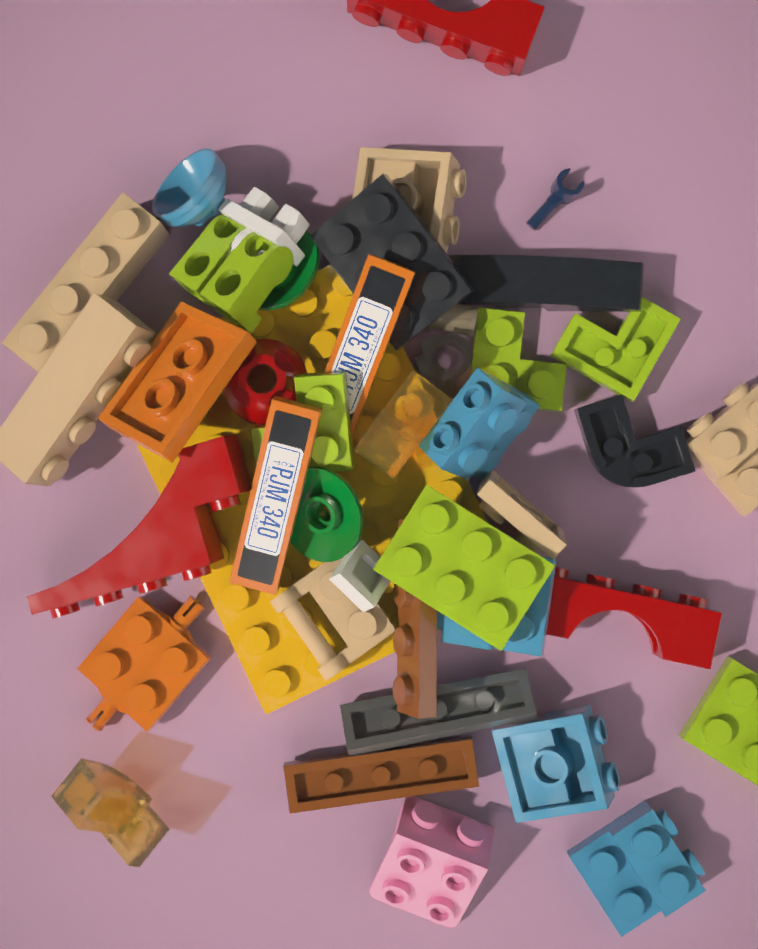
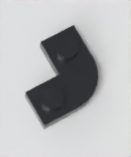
(624, 459)

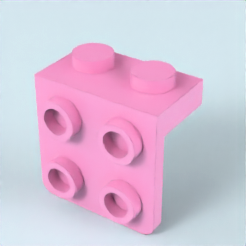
(433, 862)

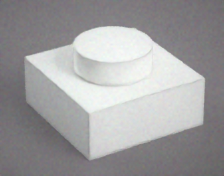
(358, 579)

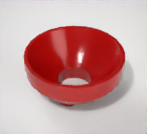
(255, 406)

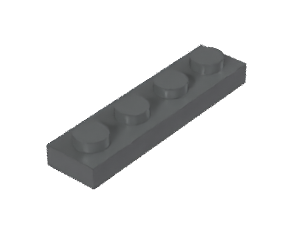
(460, 709)

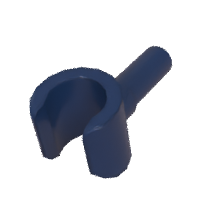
(558, 196)

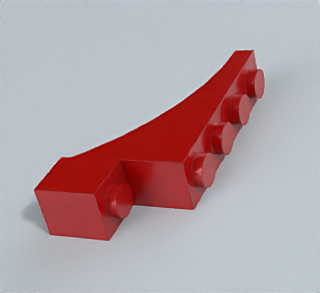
(170, 539)

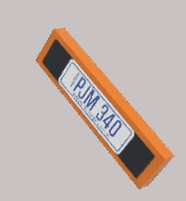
(369, 328)
(275, 494)

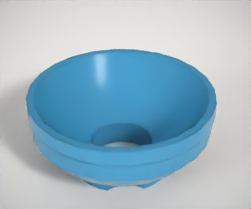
(192, 190)

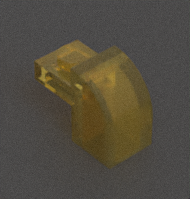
(402, 425)
(114, 805)

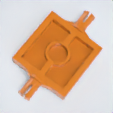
(144, 663)

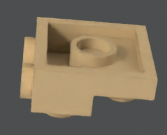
(426, 181)
(728, 447)

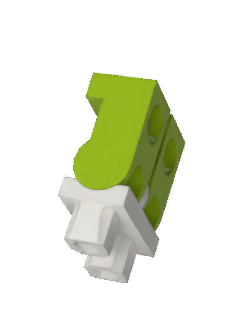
(242, 257)

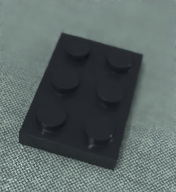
(387, 226)

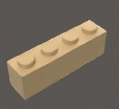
(101, 264)
(72, 391)

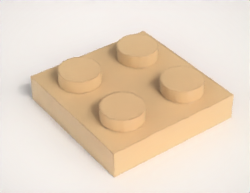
(535, 529)

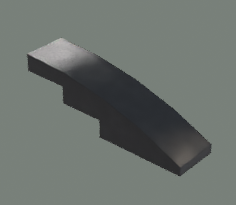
(552, 282)

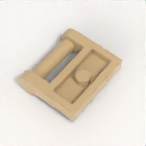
(357, 628)

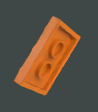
(177, 381)

